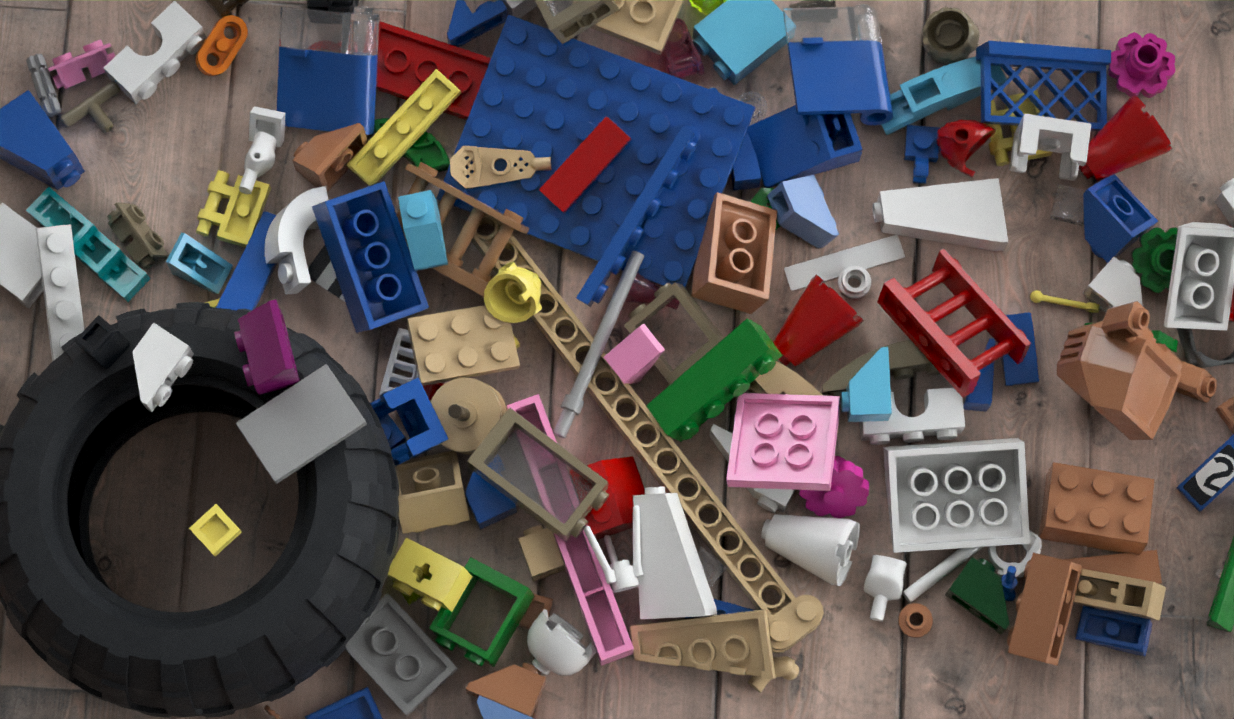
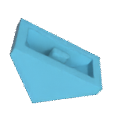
(198, 264)

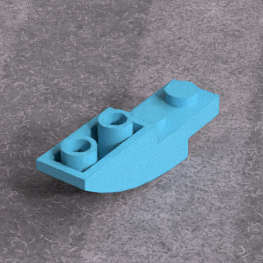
(938, 89)

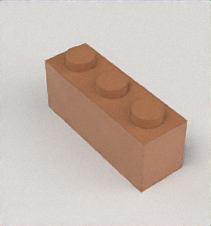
(1044, 608)

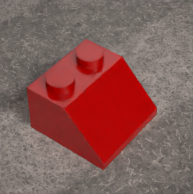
(617, 510)

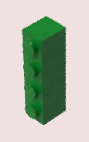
(714, 381)

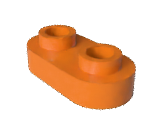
(220, 46)

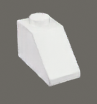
(1115, 285)

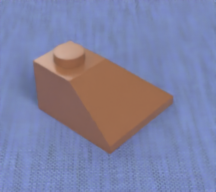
(326, 155)

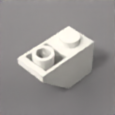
(158, 363)

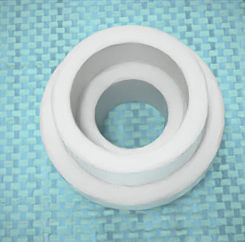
(858, 273)

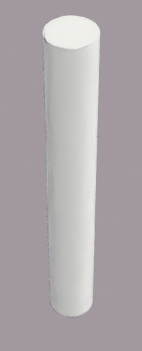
(938, 572)

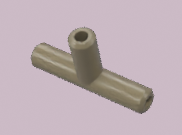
(92, 107)

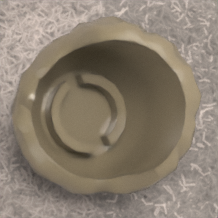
(950, 35)

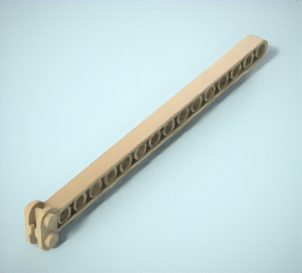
(789, 618)

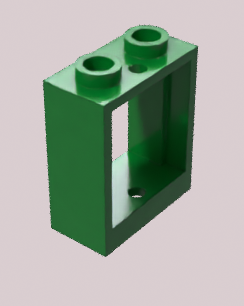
(501, 583)

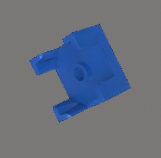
(417, 417)

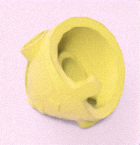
(513, 294)

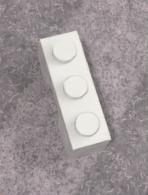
(138, 74)
(941, 417)

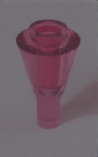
(643, 292)

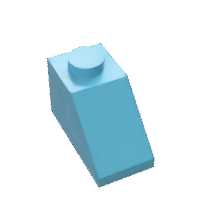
(423, 230)
(869, 391)

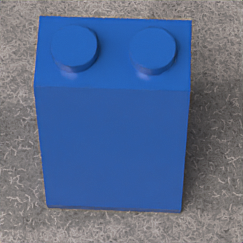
(35, 144)

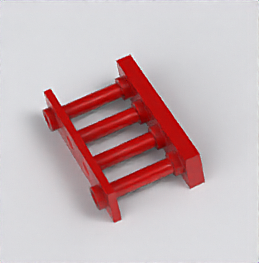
(942, 348)

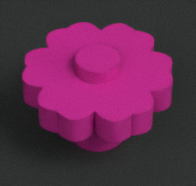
(1141, 65)
(846, 493)

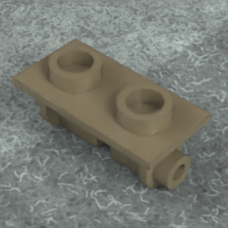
(128, 222)

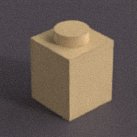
(541, 552)

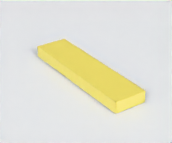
(403, 128)

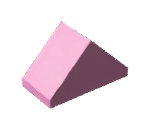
(635, 355)

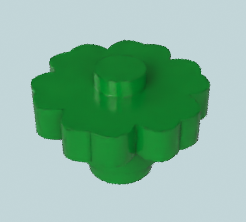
(1155, 258)

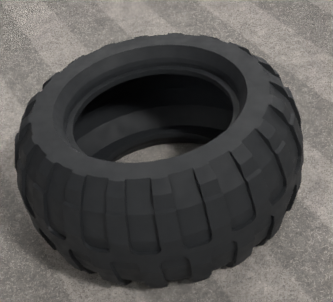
(207, 658)

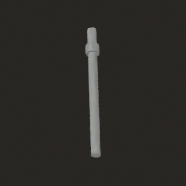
(573, 402)

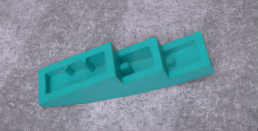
(90, 245)

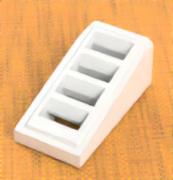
(394, 362)

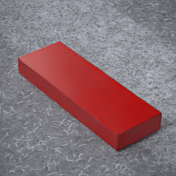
(585, 164)

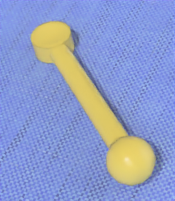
(1037, 296)

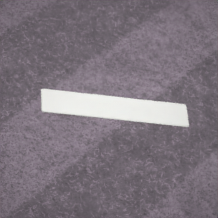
(831, 265)

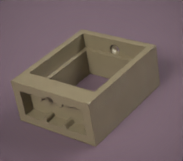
(664, 296)

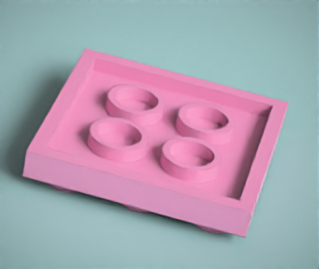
(784, 441)

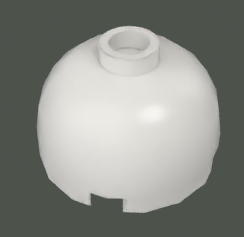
(557, 646)

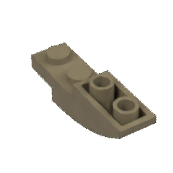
(903, 363)

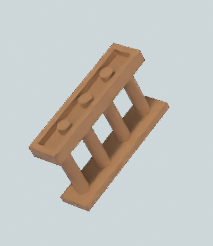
(478, 278)

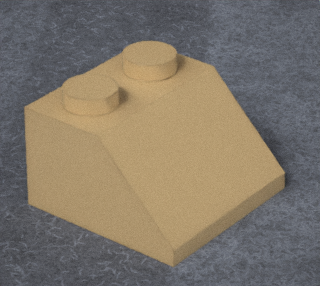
(431, 492)

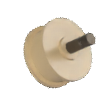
(467, 412)

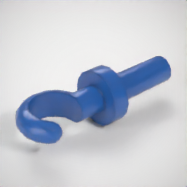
(1009, 584)

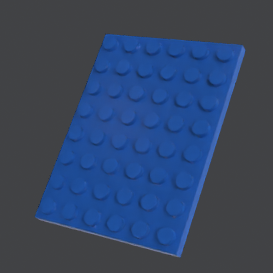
(549, 101)

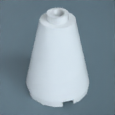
(814, 543)

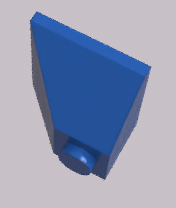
(1113, 218)

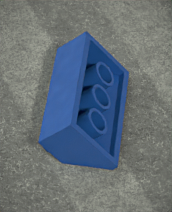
(370, 257)

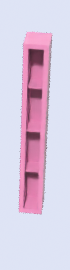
(584, 570)

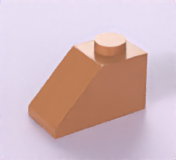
(511, 687)

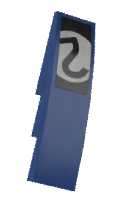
(1210, 477)

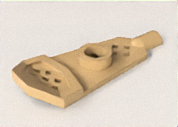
(484, 166)

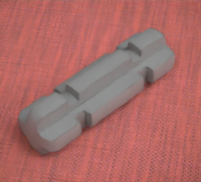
(43, 85)

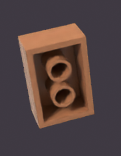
(1096, 508)

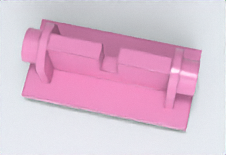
(70, 68)

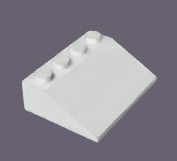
(957, 494)

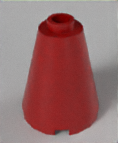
(1125, 142)
(814, 323)

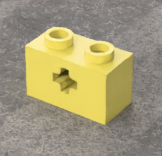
(415, 562)

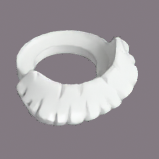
(1002, 566)

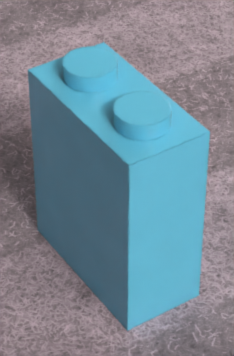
(740, 36)

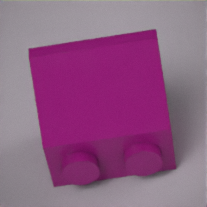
(267, 349)

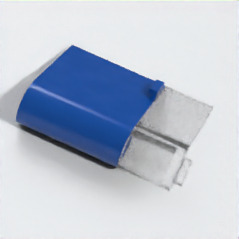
(838, 62)
(328, 68)

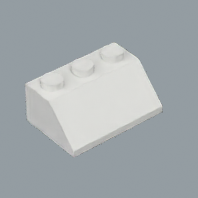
(1201, 277)

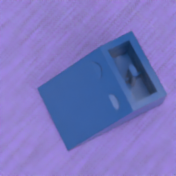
(803, 145)

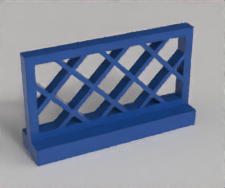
(1047, 58)

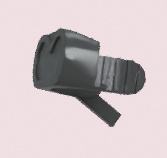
(1198, 358)

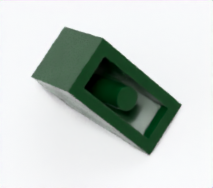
(981, 593)

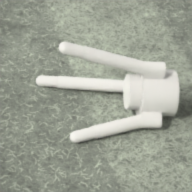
(620, 573)

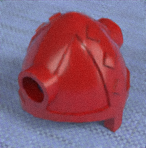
(961, 140)

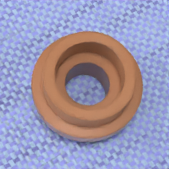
(905, 624)

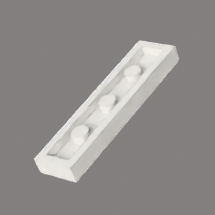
(59, 285)

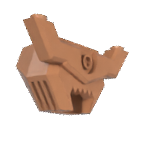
(1127, 373)

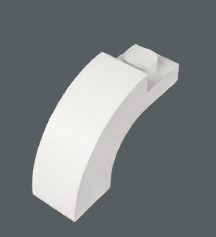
(286, 238)

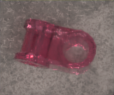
(682, 56)

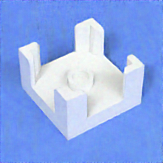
(1051, 135)

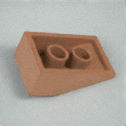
(735, 254)

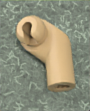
(783, 666)

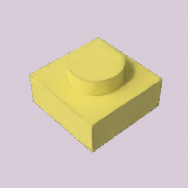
(215, 530)

